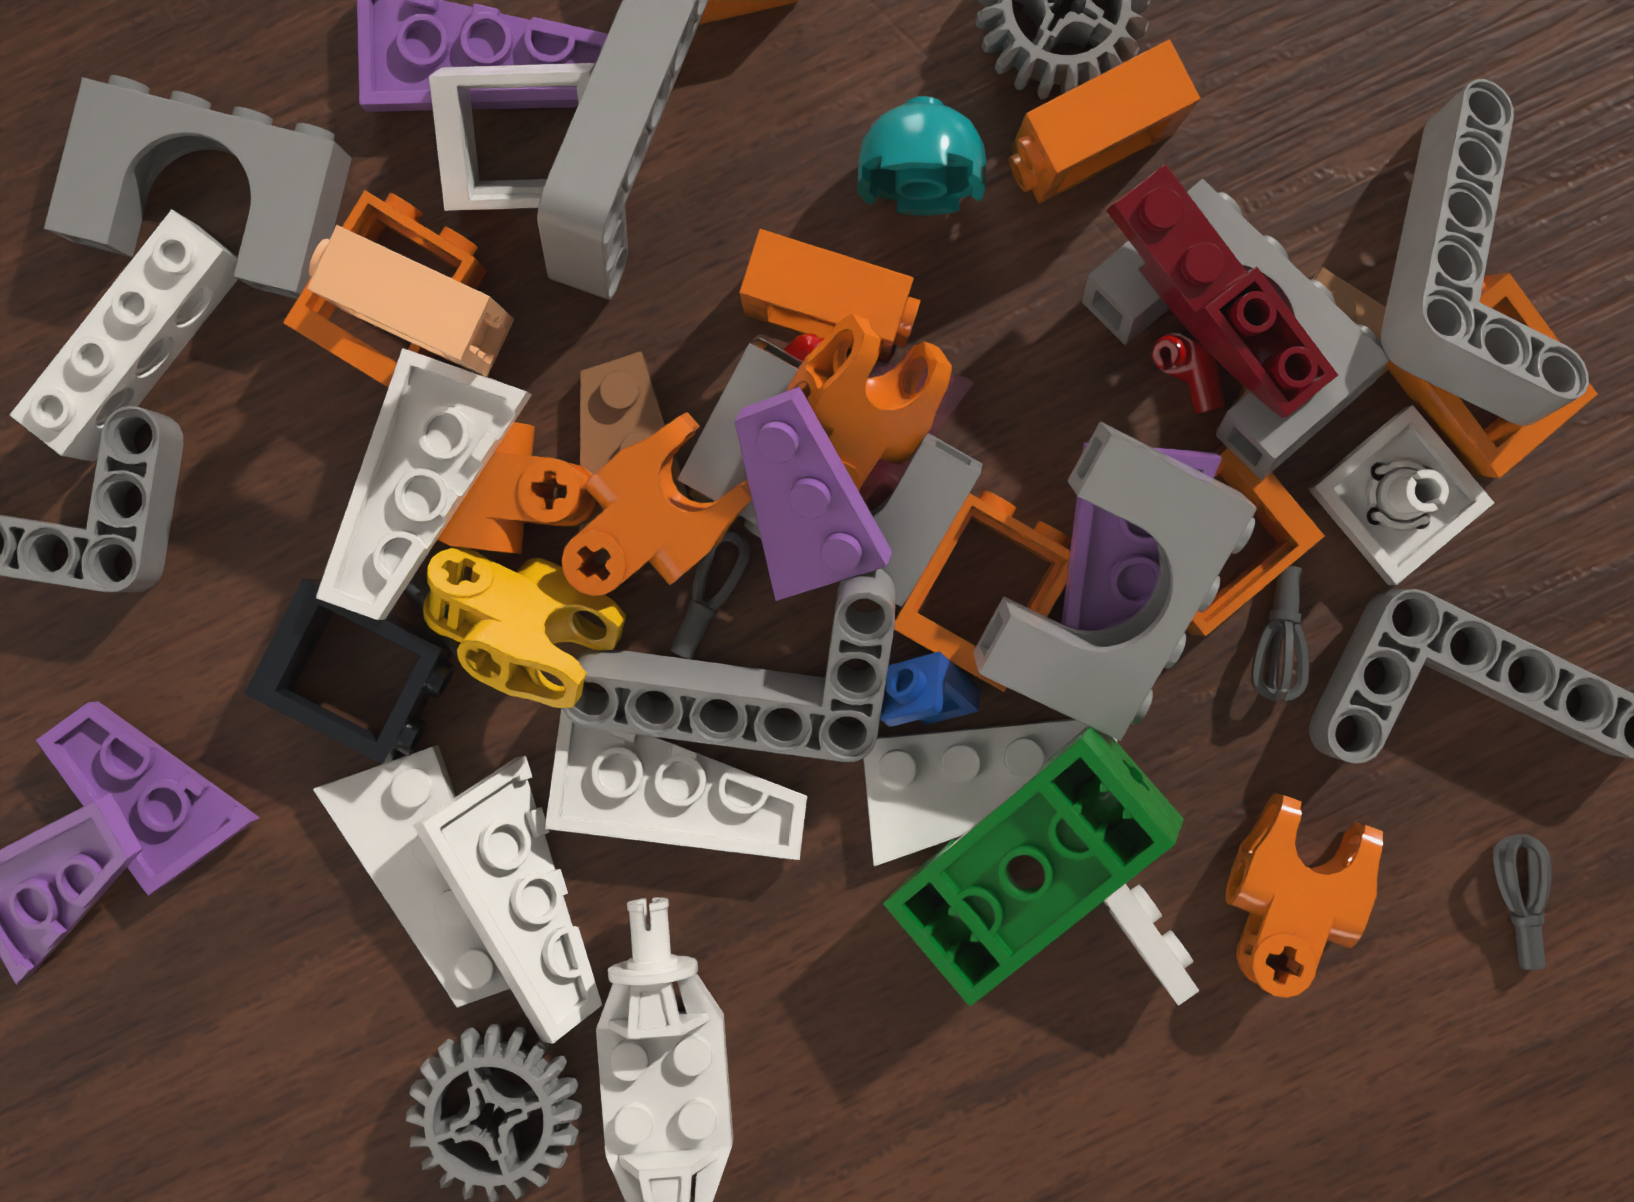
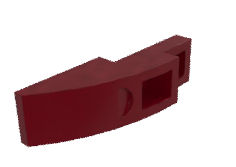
(1216, 299)

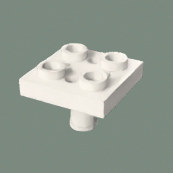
(1418, 481)

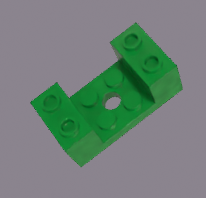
(1088, 824)

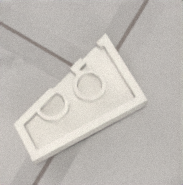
(1162, 954)

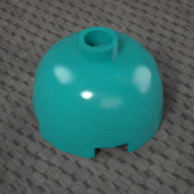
(922, 159)

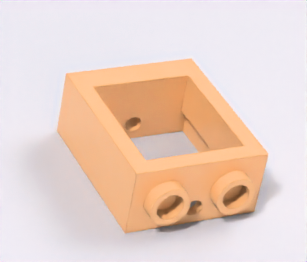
(409, 300)

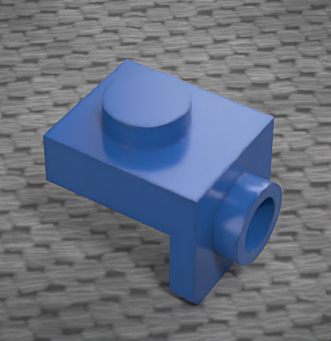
(927, 691)

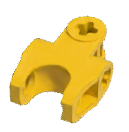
(514, 619)

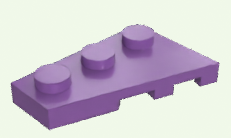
(804, 499)
(165, 801)
(57, 878)

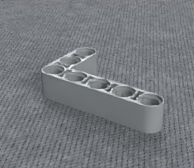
(607, 140)
(1434, 303)
(109, 526)
(1484, 668)
(754, 690)

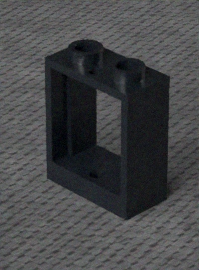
(292, 648)

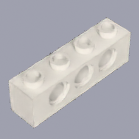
(129, 337)

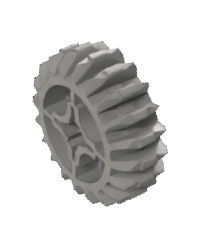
(1082, 26)
(505, 1162)

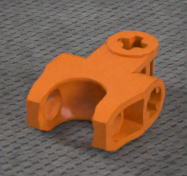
(876, 414)
(518, 491)
(647, 516)
(1295, 905)

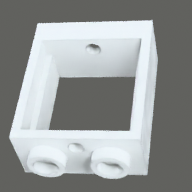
(456, 135)

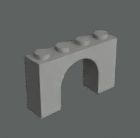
(126, 139)
(1250, 429)
(909, 519)
(1110, 672)

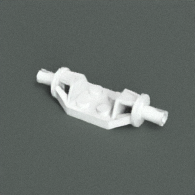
(662, 1070)

